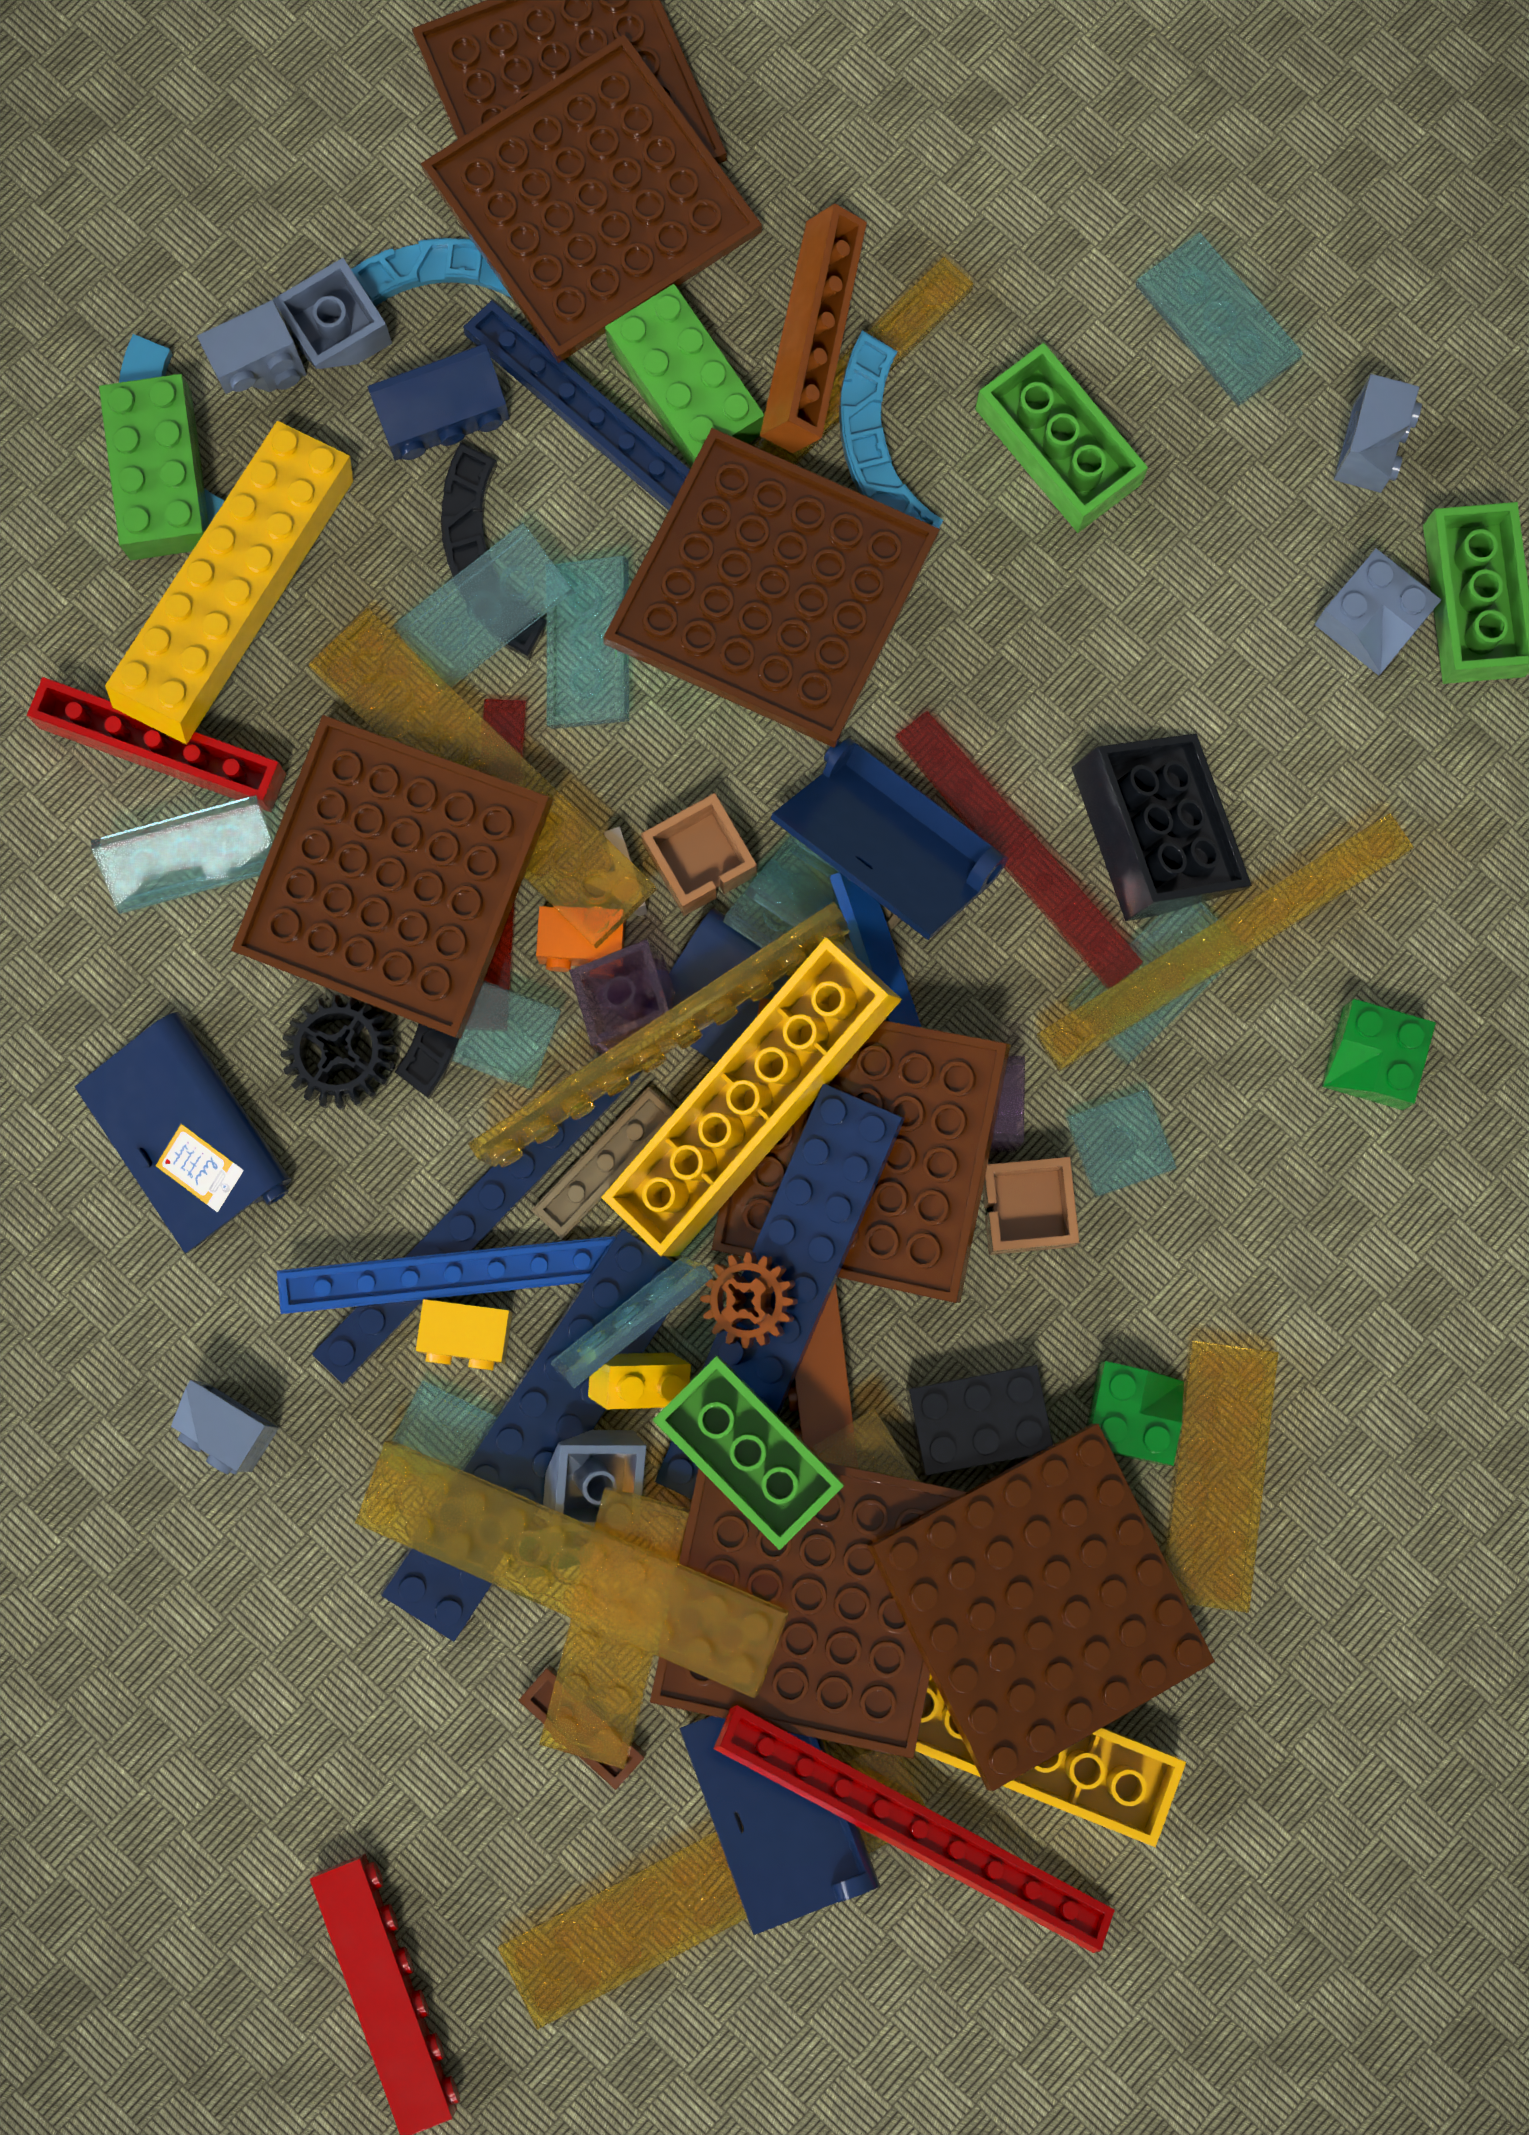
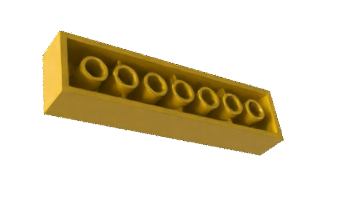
(230, 582)
(751, 1098)
(1097, 1779)

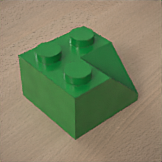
(1378, 1054)
(1138, 1412)

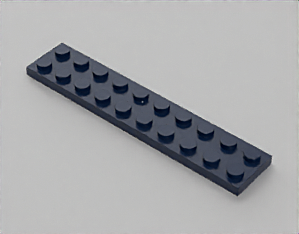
(809, 1236)
(528, 1430)

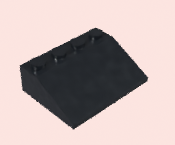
(1160, 825)

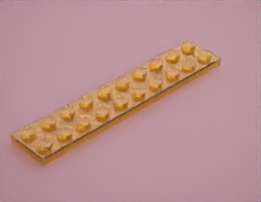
(412, 705)
(649, 1045)
(572, 1568)
(646, 1917)

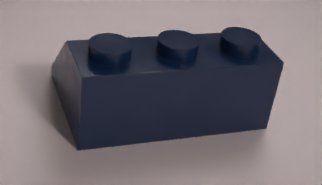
(439, 403)

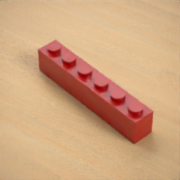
(200, 762)
(384, 1995)

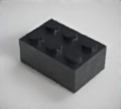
(979, 1420)

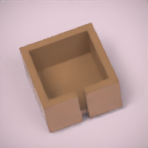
(699, 854)
(1030, 1206)

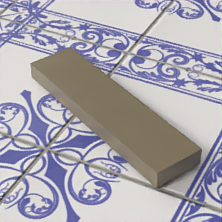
(602, 1164)

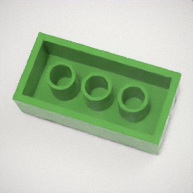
(682, 373)
(1060, 437)
(154, 466)
(1483, 591)
(749, 1452)

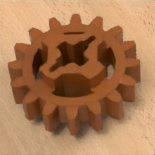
(762, 1314)

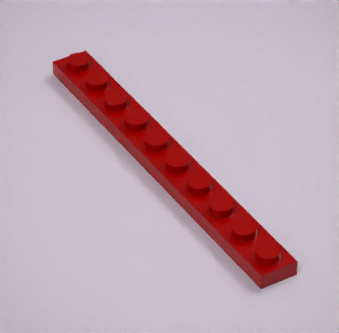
(914, 1828)

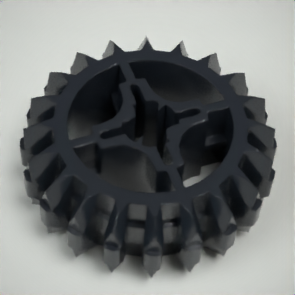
(329, 1069)

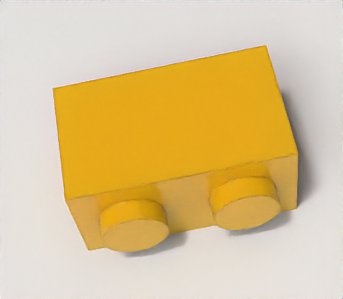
(464, 1333)
(639, 1381)

